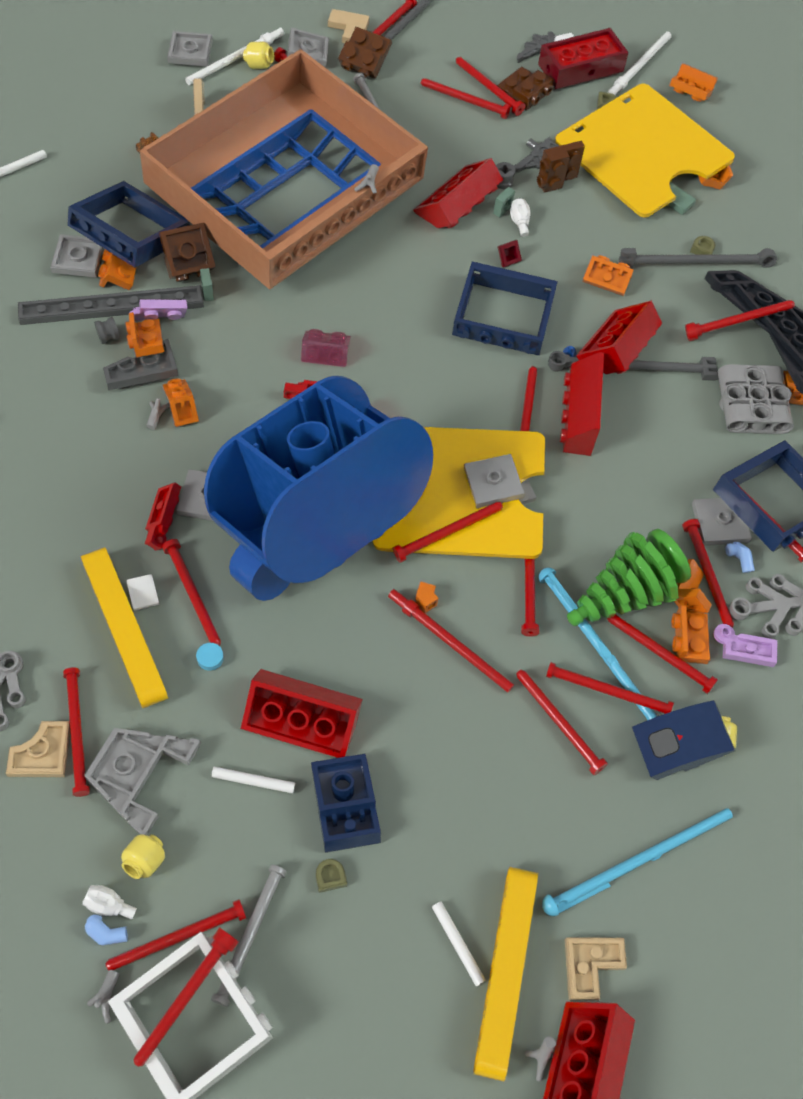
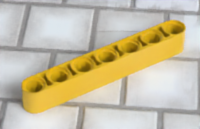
(124, 628)
(506, 975)

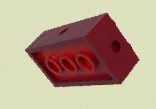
(583, 58)

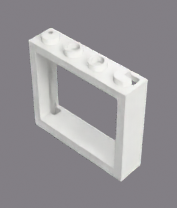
(138, 1034)

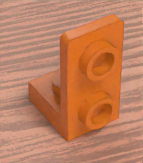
(181, 402)
(690, 594)

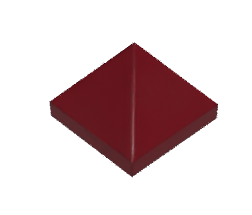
(509, 253)

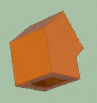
(426, 597)

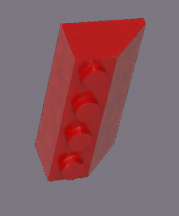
(460, 194)
(623, 336)
(583, 405)
(301, 713)
(590, 1052)

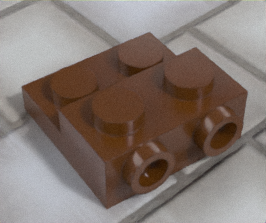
(364, 52)
(527, 86)
(559, 165)
(186, 251)

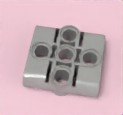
(755, 399)

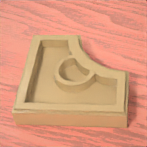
(43, 754)

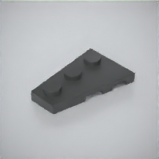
(141, 369)

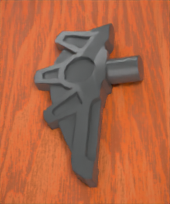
(535, 45)
(535, 156)

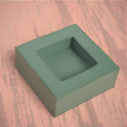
(503, 202)
(206, 284)

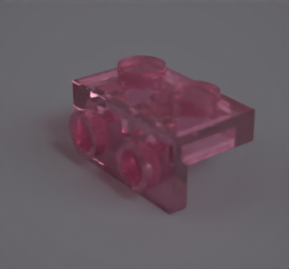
(325, 348)

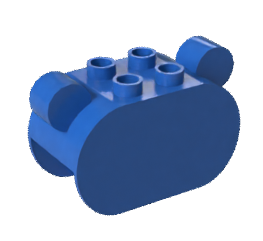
(314, 484)

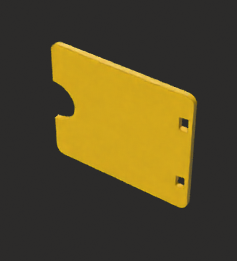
(643, 147)
(448, 497)

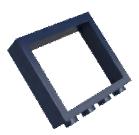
(84, 220)
(510, 282)
(728, 490)

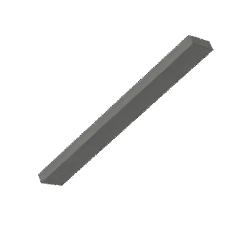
(102, 305)

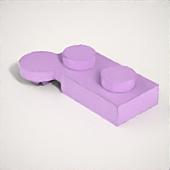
(160, 308)
(746, 647)

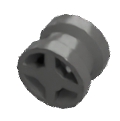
(507, 172)
(107, 330)

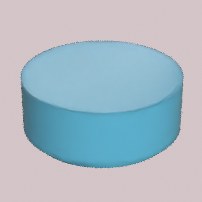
(209, 656)

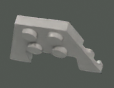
(126, 765)

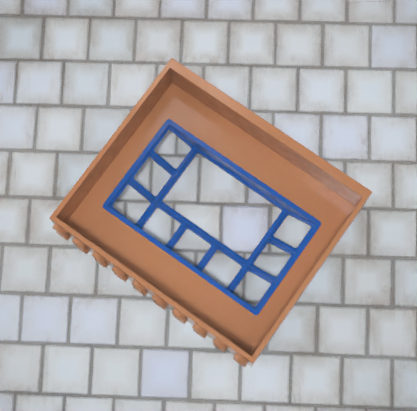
(255, 126)

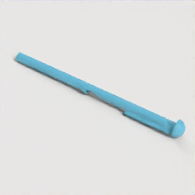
(548, 575)
(600, 882)

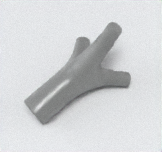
(369, 179)
(156, 412)
(104, 994)
(542, 1055)

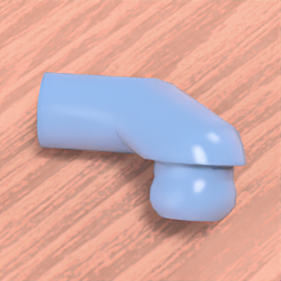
(743, 553)
(102, 933)

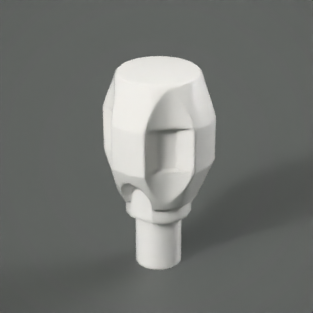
(520, 215)
(106, 902)

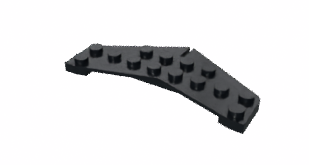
(783, 327)

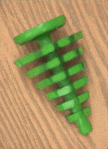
(636, 576)

